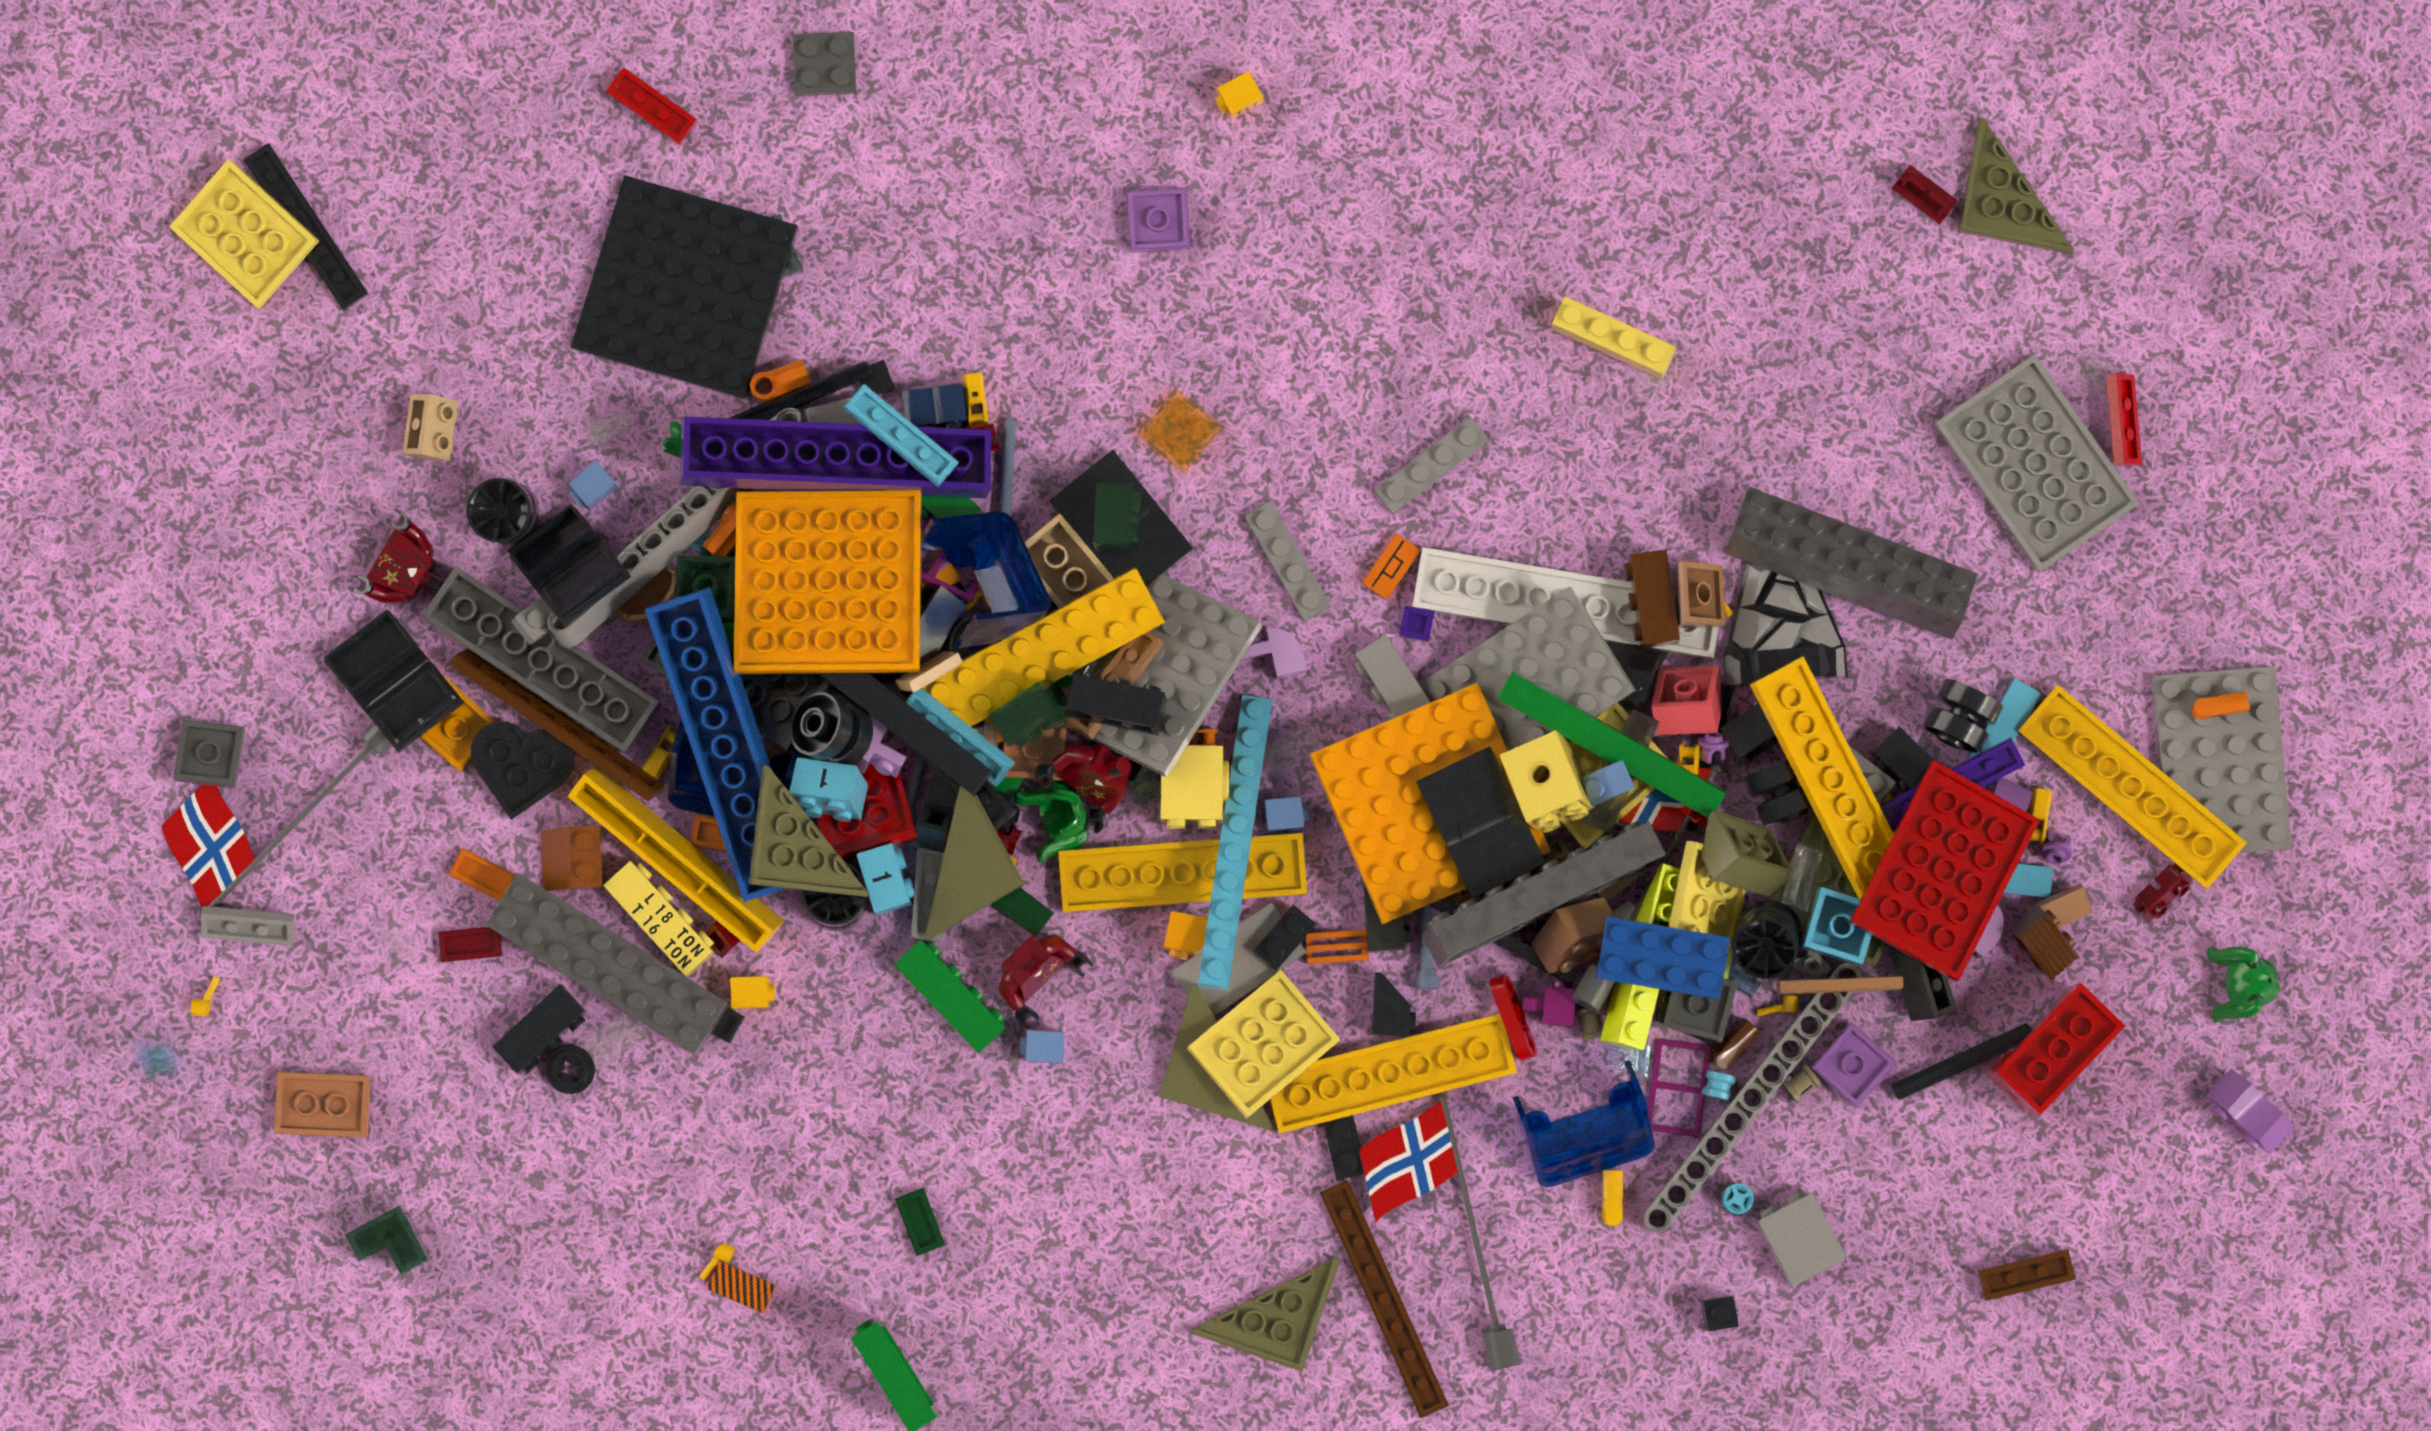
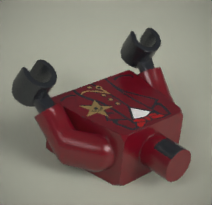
(401, 566)
(1092, 773)
(1032, 967)

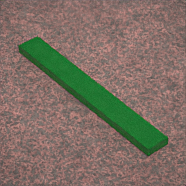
(1611, 744)

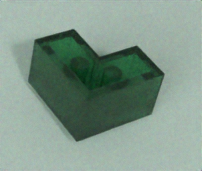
(1115, 516)
(392, 1232)

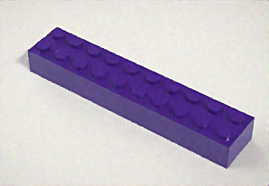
(823, 458)

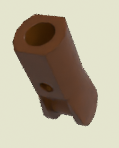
(1733, 1044)

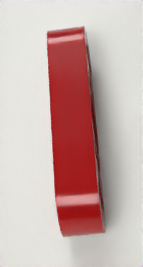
(1513, 1017)

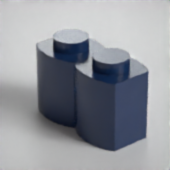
(936, 406)

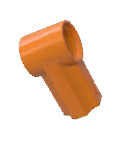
(782, 379)
(723, 538)

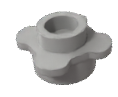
(1821, 967)

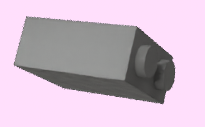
(1800, 1238)

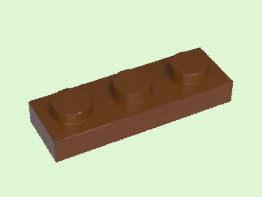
(2026, 1275)

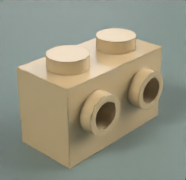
(430, 427)

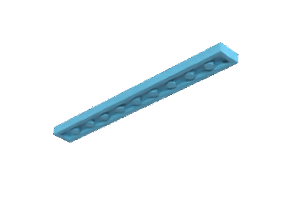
(1235, 843)

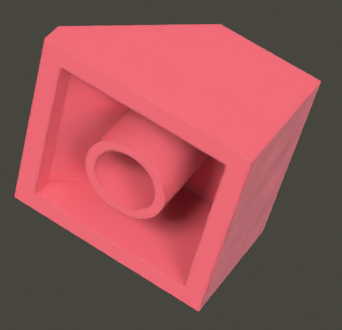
(1687, 700)

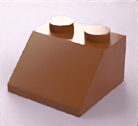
(573, 858)

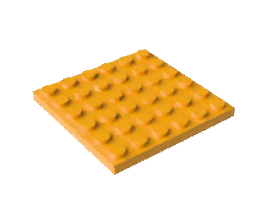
(827, 582)
(1382, 809)

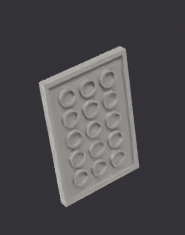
(2036, 463)
(1550, 647)
(1192, 667)
(2227, 760)

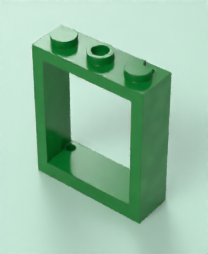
(894, 1374)

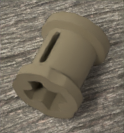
(1591, 1024)
(1801, 1083)

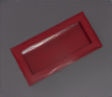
(469, 944)

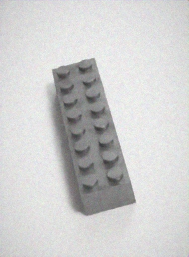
(1850, 563)
(555, 673)
(1539, 896)
(607, 964)

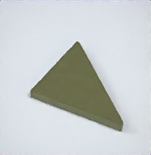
(2002, 202)
(792, 849)
(973, 868)
(1186, 1078)
(1278, 1322)

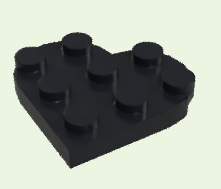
(520, 765)

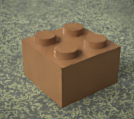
(1572, 936)

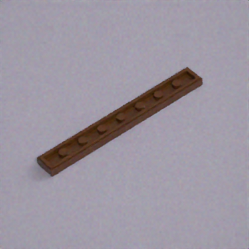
(557, 724)
(1384, 1299)

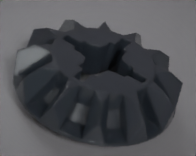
(556, 1065)

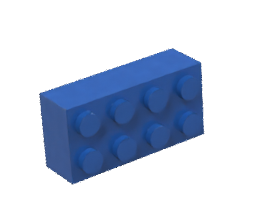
(1662, 958)

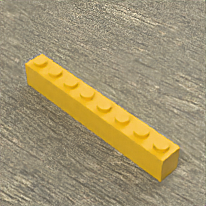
(675, 858)

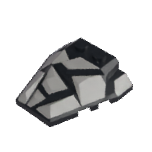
(1778, 624)

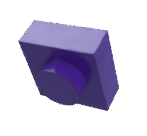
(1416, 623)

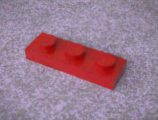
(651, 106)
(2124, 419)

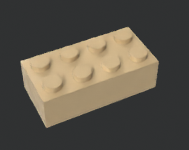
(1065, 562)

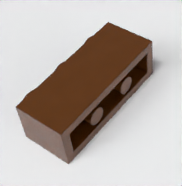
(1652, 599)

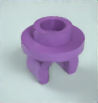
(1712, 744)
(2055, 851)

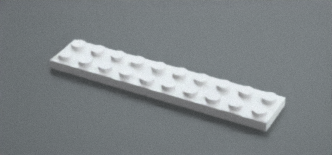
(1509, 590)

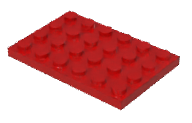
(1944, 870)

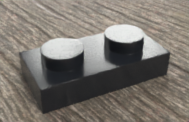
(1284, 937)
(1344, 1147)

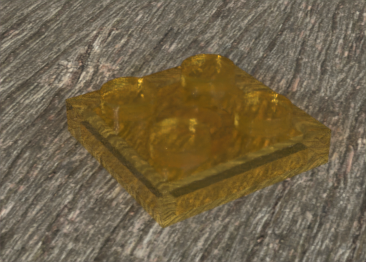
(1180, 431)

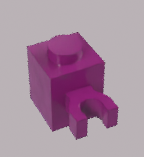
(1557, 1005)

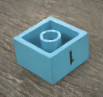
(829, 789)
(885, 878)
(1830, 931)

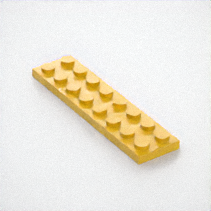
(1048, 648)
(1825, 769)
(2132, 787)
(1175, 873)
(1395, 1073)

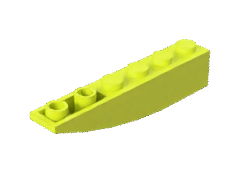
(1632, 1005)

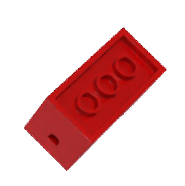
(2056, 1050)

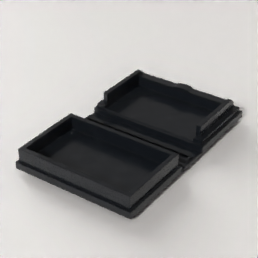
(1159, 540)
(568, 564)
(393, 680)
(1480, 822)

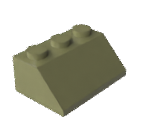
(1743, 854)

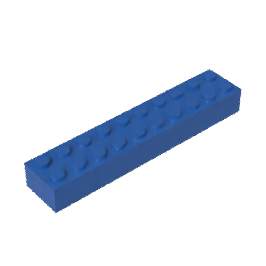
(715, 720)

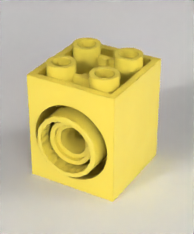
(1195, 788)
(1557, 798)

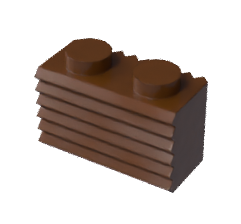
(2044, 942)

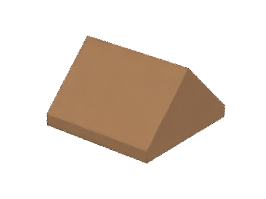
(1699, 595)

